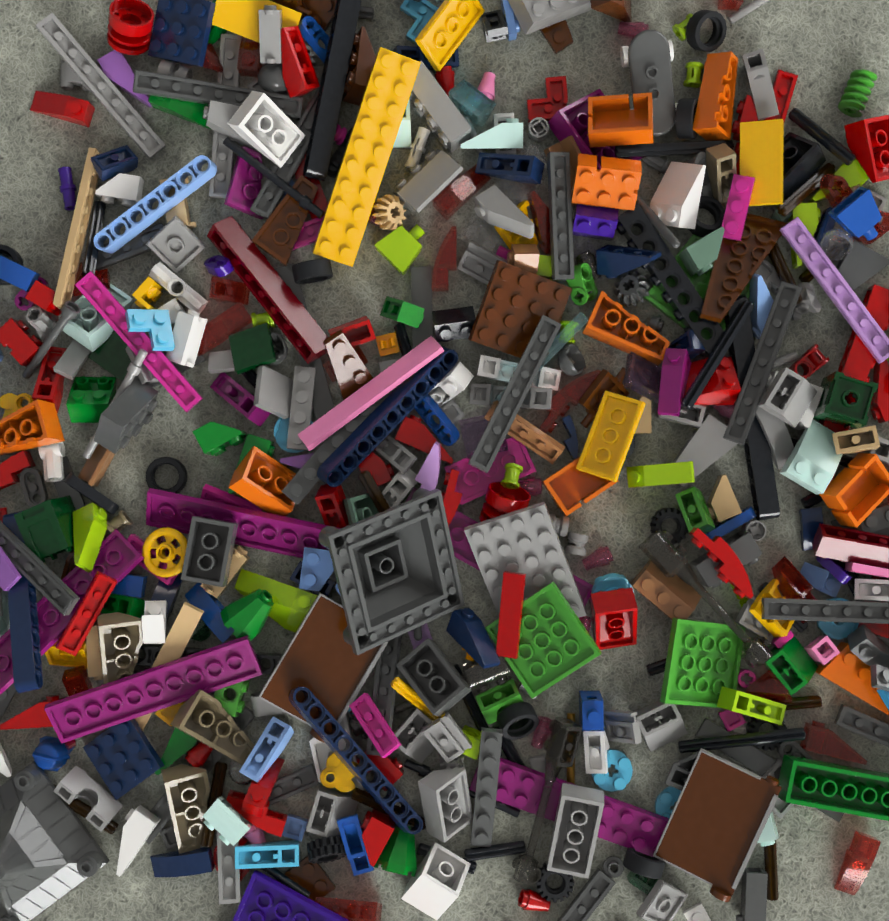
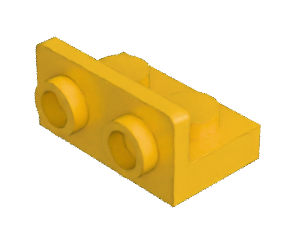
(147, 292)

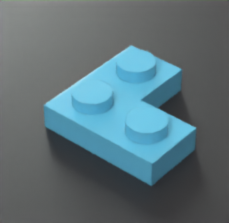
(419, 11)
(156, 323)

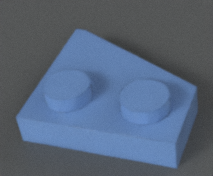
(315, 569)

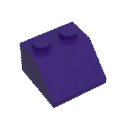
(595, 222)

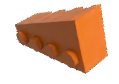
(716, 97)
(624, 331)
(30, 428)
(853, 676)

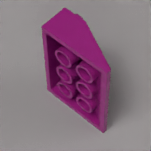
(574, 121)

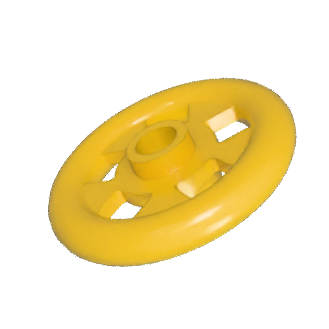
(151, 543)

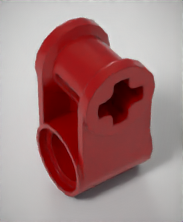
(810, 361)

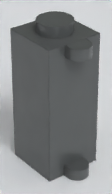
(753, 895)

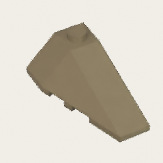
(119, 644)
(210, 724)
(187, 798)

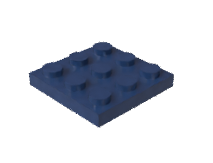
(182, 31)
(123, 757)

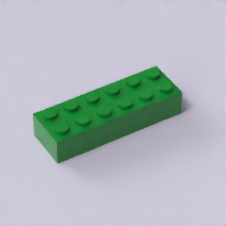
(834, 787)

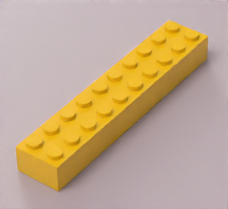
(366, 156)

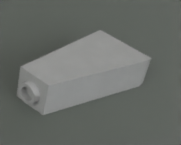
(218, 115)
(704, 446)

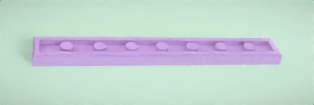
(837, 289)

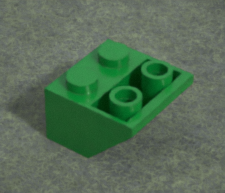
(90, 398)
(215, 437)
(791, 665)

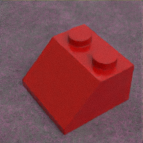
(376, 833)

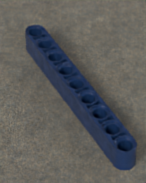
(384, 425)
(24, 627)
(365, 764)

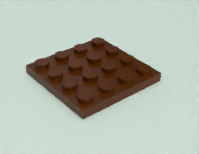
(514, 307)

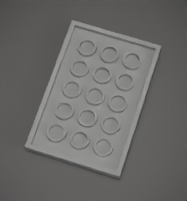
(526, 545)

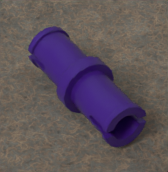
(67, 188)

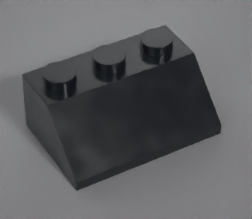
(800, 162)

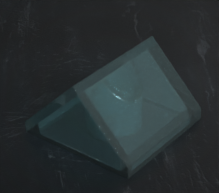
(472, 102)

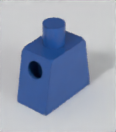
(858, 214)
(591, 710)

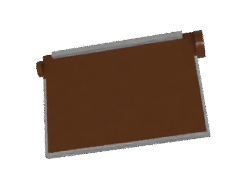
(322, 663)
(717, 822)

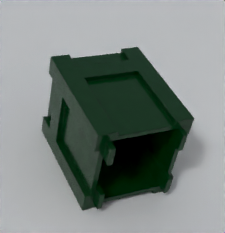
(835, 408)
(48, 527)

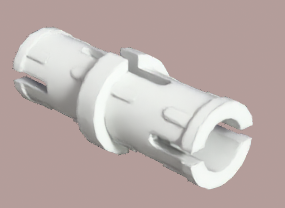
(417, 147)

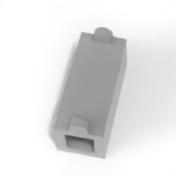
(270, 34)

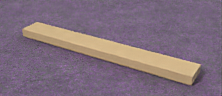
(77, 232)
(176, 643)

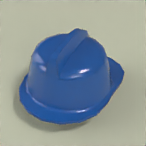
(51, 753)

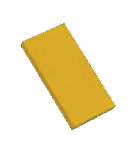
(243, 17)
(448, 29)
(763, 158)
(610, 436)

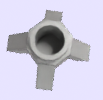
(809, 301)

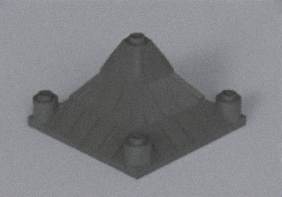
(394, 570)
(41, 846)

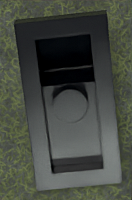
(494, 26)

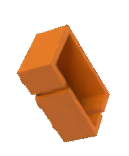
(615, 124)
(611, 186)
(570, 486)
(857, 490)

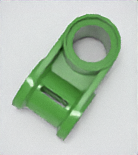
(582, 284)

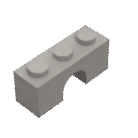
(79, 785)

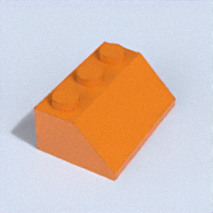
(262, 481)

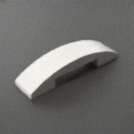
(502, 371)

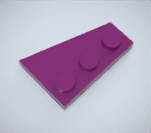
(244, 185)

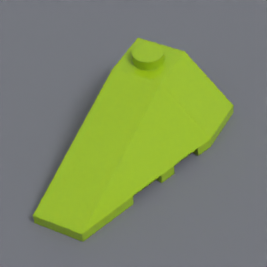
(289, 602)

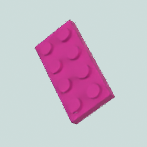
(475, 483)

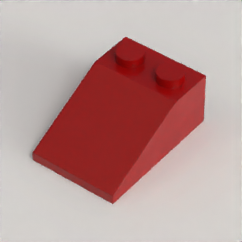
(870, 145)
(721, 388)
(614, 618)

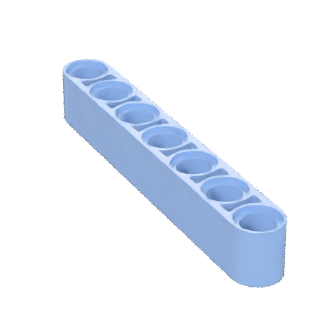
(165, 204)

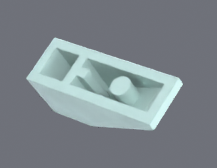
(501, 136)

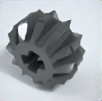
(631, 289)

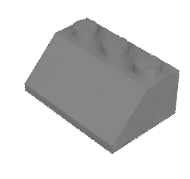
(427, 180)
(445, 802)

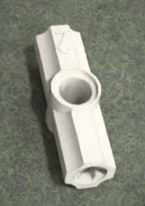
(169, 280)
(53, 461)

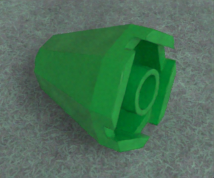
(248, 613)
(399, 853)

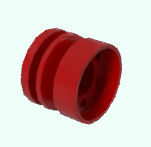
(130, 26)
(503, 501)

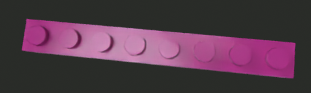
(155, 361)

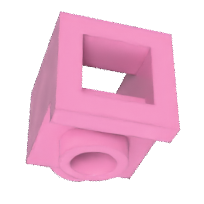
(822, 649)

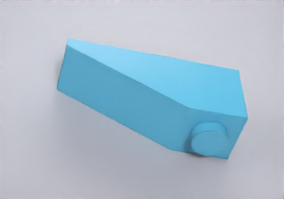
(268, 855)

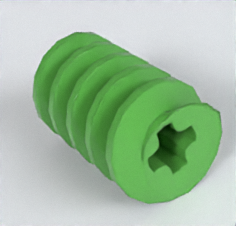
(856, 91)

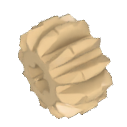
(389, 212)

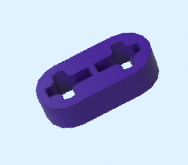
(218, 266)
(835, 569)

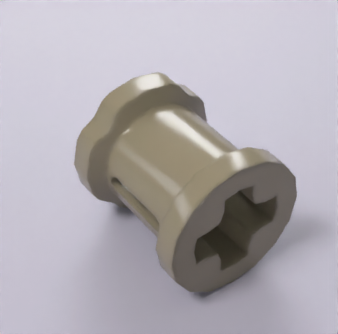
(119, 522)

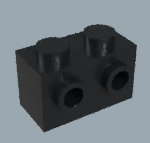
(453, 323)

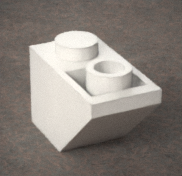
(124, 187)
(452, 384)

